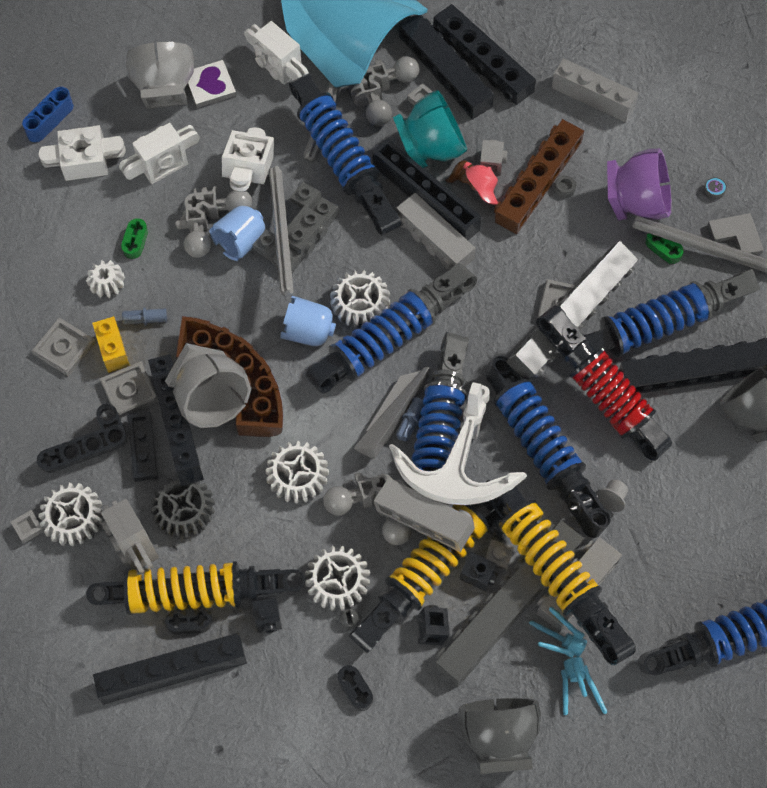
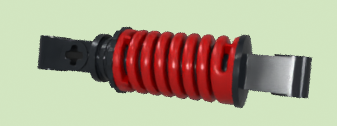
(605, 383)

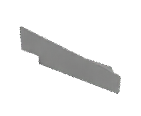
(391, 413)

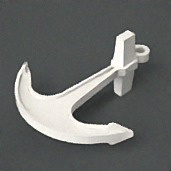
(450, 482)

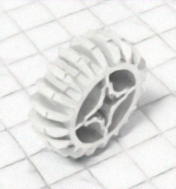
(359, 286)
(281, 464)
(63, 529)
(344, 573)

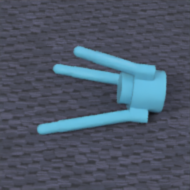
(573, 643)
(578, 672)

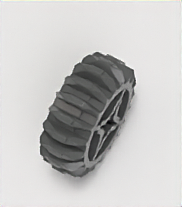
(176, 522)

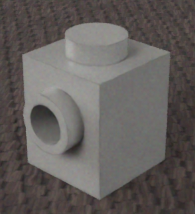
(493, 155)

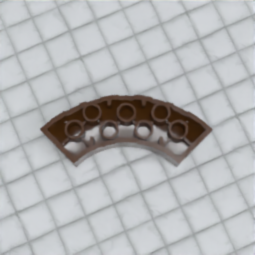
(264, 408)

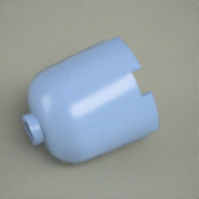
(238, 231)
(307, 322)

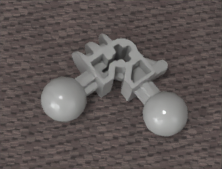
(378, 77)
(194, 217)
(340, 500)

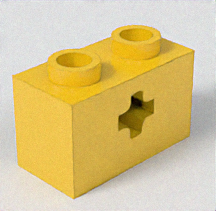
(111, 344)

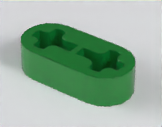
(130, 237)
(663, 248)

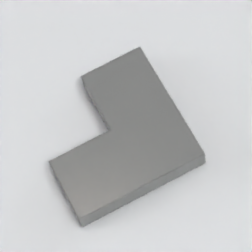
(738, 228)

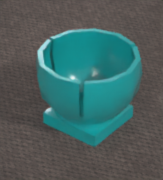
(431, 131)

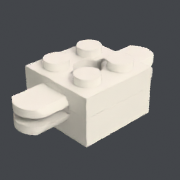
(276, 52)
(160, 153)
(247, 158)
(86, 162)

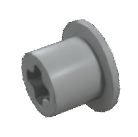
(613, 496)

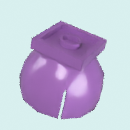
(637, 186)

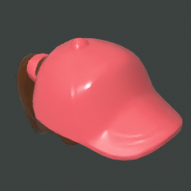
(478, 177)

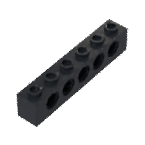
(484, 55)
(176, 426)

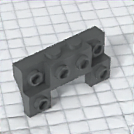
(304, 229)

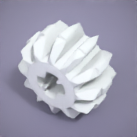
(105, 279)

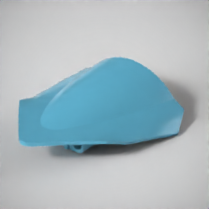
(344, 33)

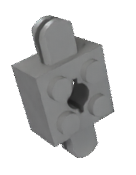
(128, 536)

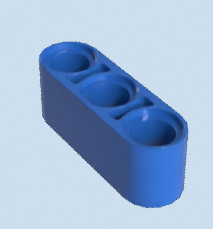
(48, 114)

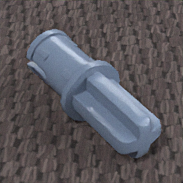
(144, 316)
(410, 419)

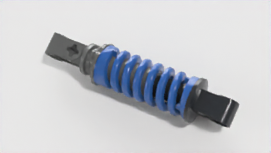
(410, 313)
(669, 313)
(441, 406)

